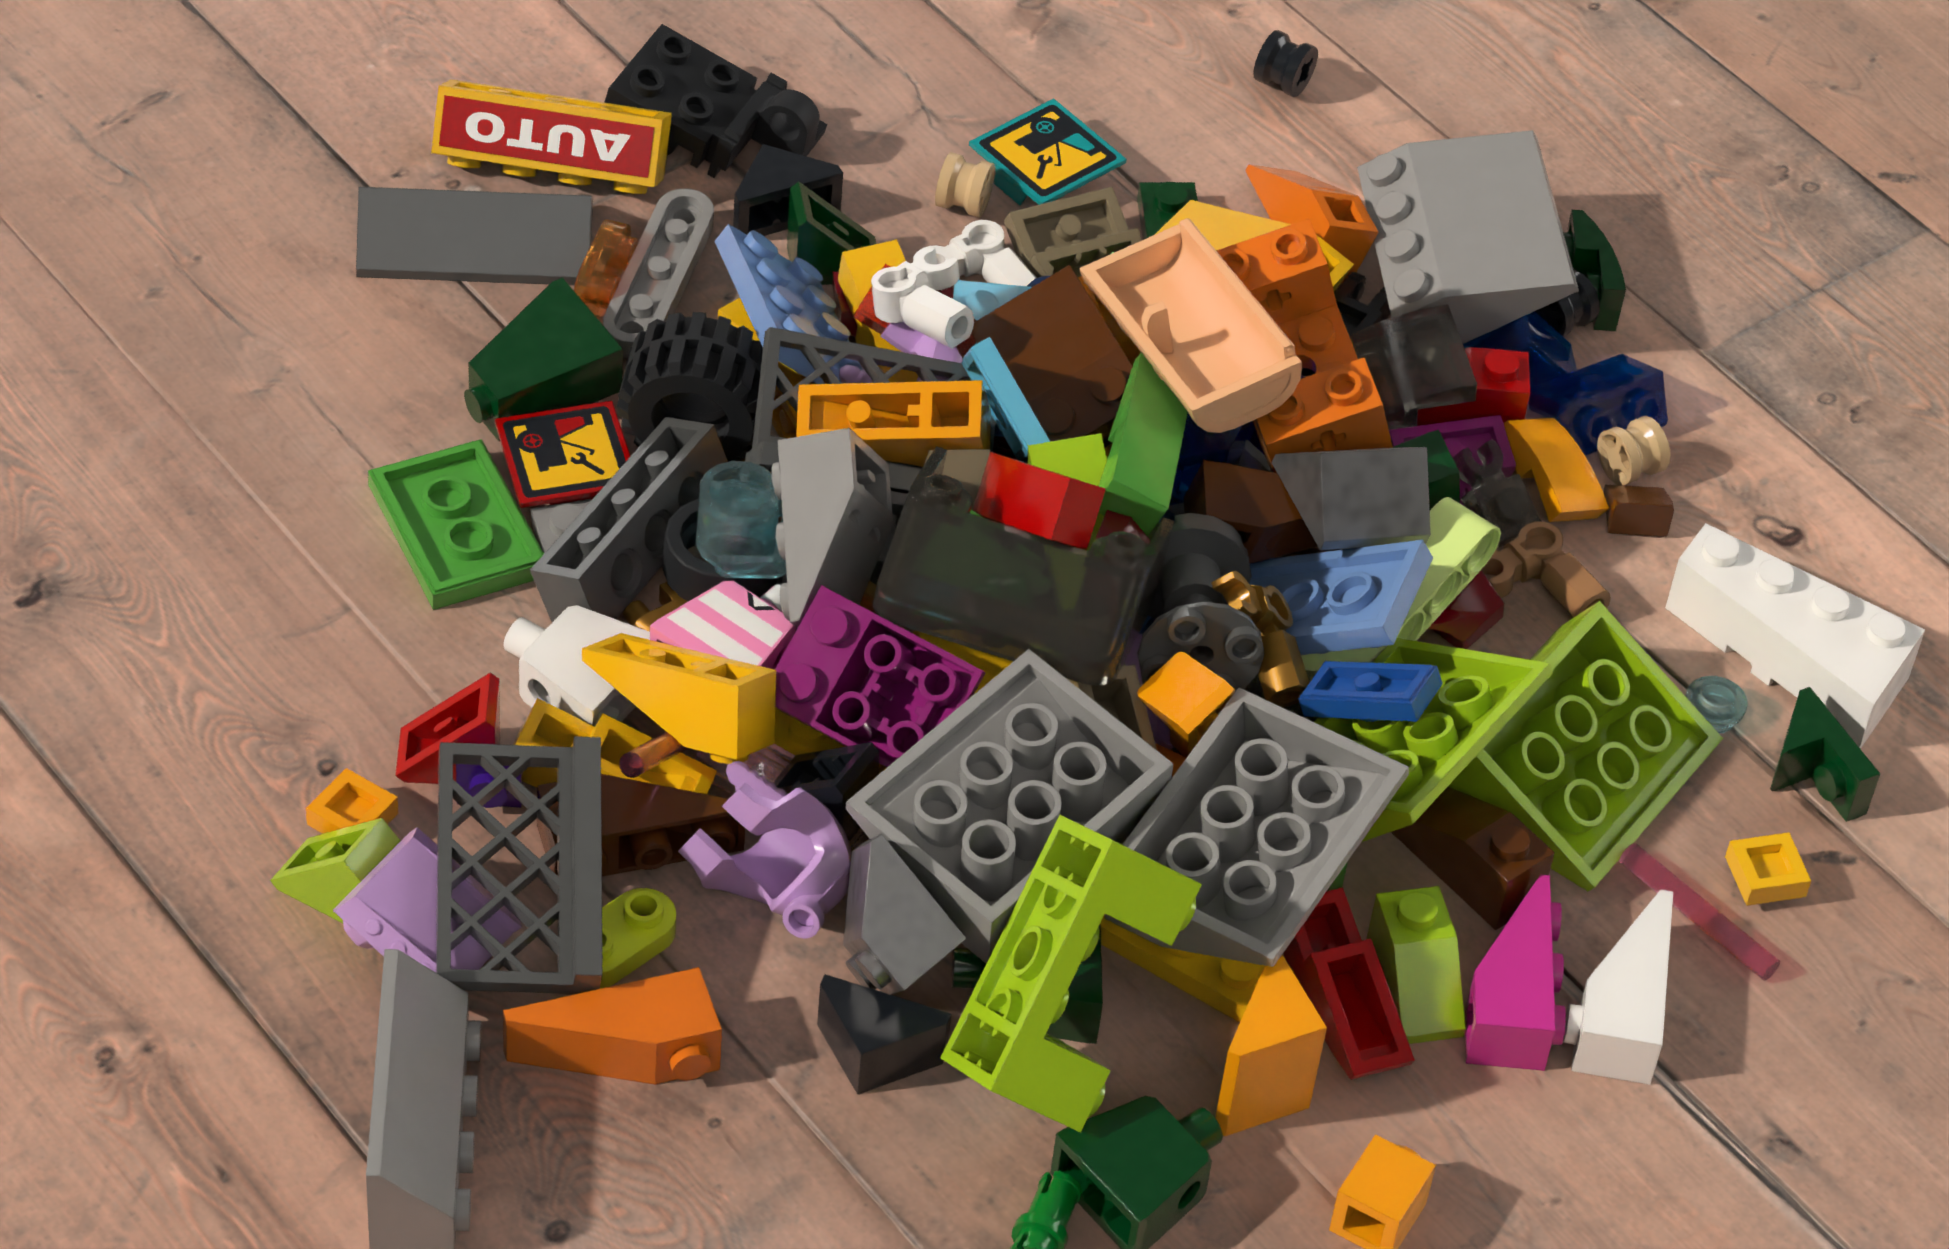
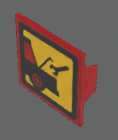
(562, 452)

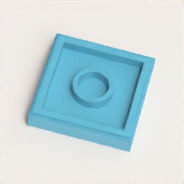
(1005, 398)

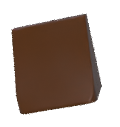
(1638, 510)

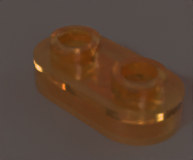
(604, 265)

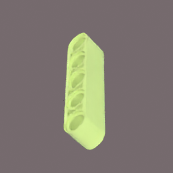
(1460, 549)

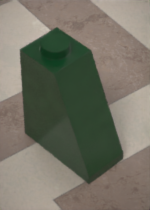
(544, 360)

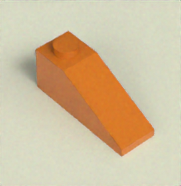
(627, 1031)

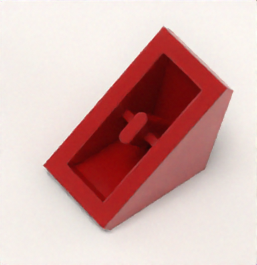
(463, 718)

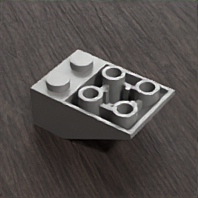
(832, 514)

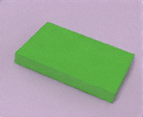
(456, 523)

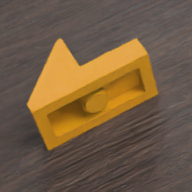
(1185, 699)

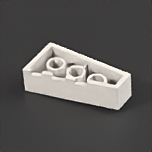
(1795, 628)

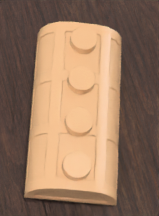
(1197, 327)

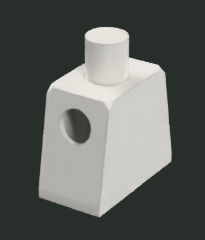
(554, 667)

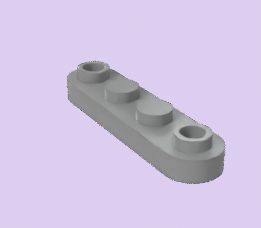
(660, 265)

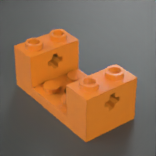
(1340, 401)

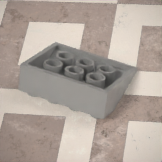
(1468, 229)
(990, 782)
(1264, 825)

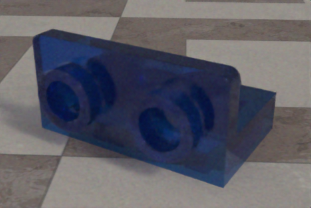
(1601, 398)

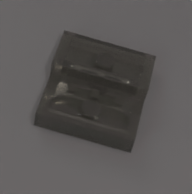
(1416, 363)

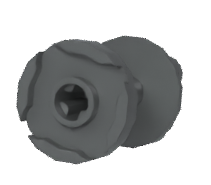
(1193, 614)

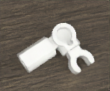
(983, 252)
(911, 297)

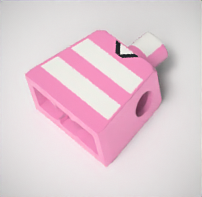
(730, 625)

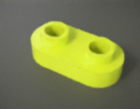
(632, 938)

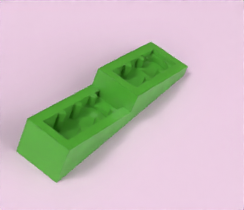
(1144, 448)

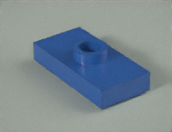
(1370, 691)

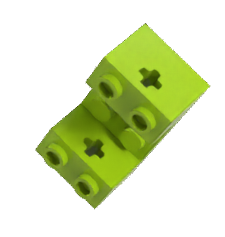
(1027, 978)

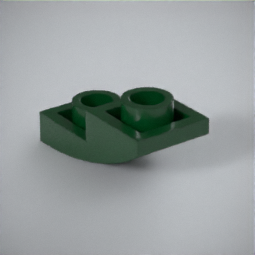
(1596, 259)

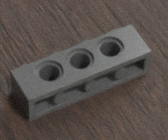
(621, 533)

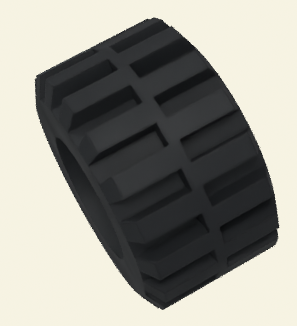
(693, 373)

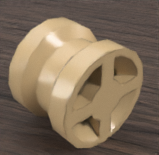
(965, 184)
(1633, 450)

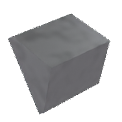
(1359, 495)

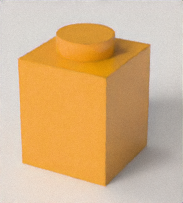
(1382, 1195)

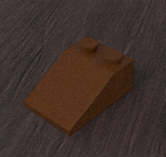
(1060, 356)

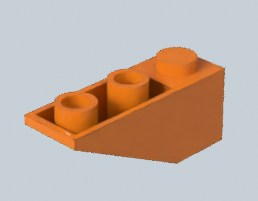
(1334, 213)

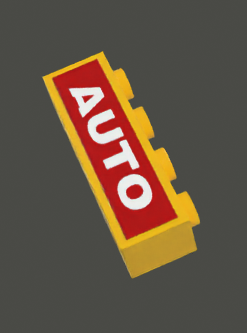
(551, 134)

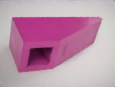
(1512, 991)

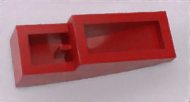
(1038, 501)
(1348, 990)

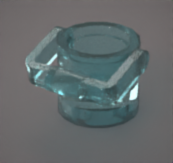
(739, 521)

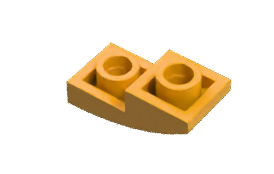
(1560, 469)

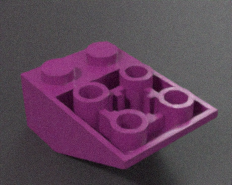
(868, 678)

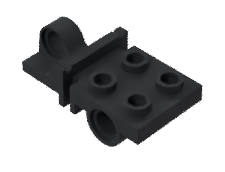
(714, 102)

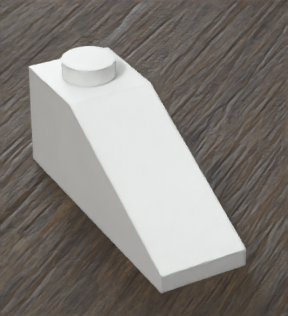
(1623, 1003)

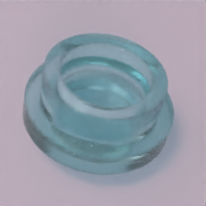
(1719, 701)

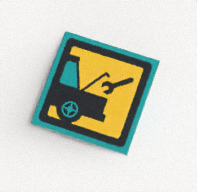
(1045, 154)

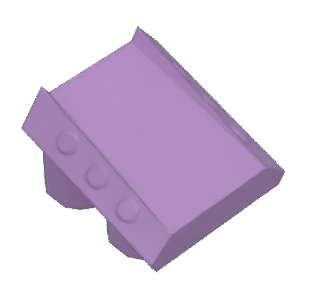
(399, 904)

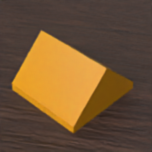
(1272, 1055)

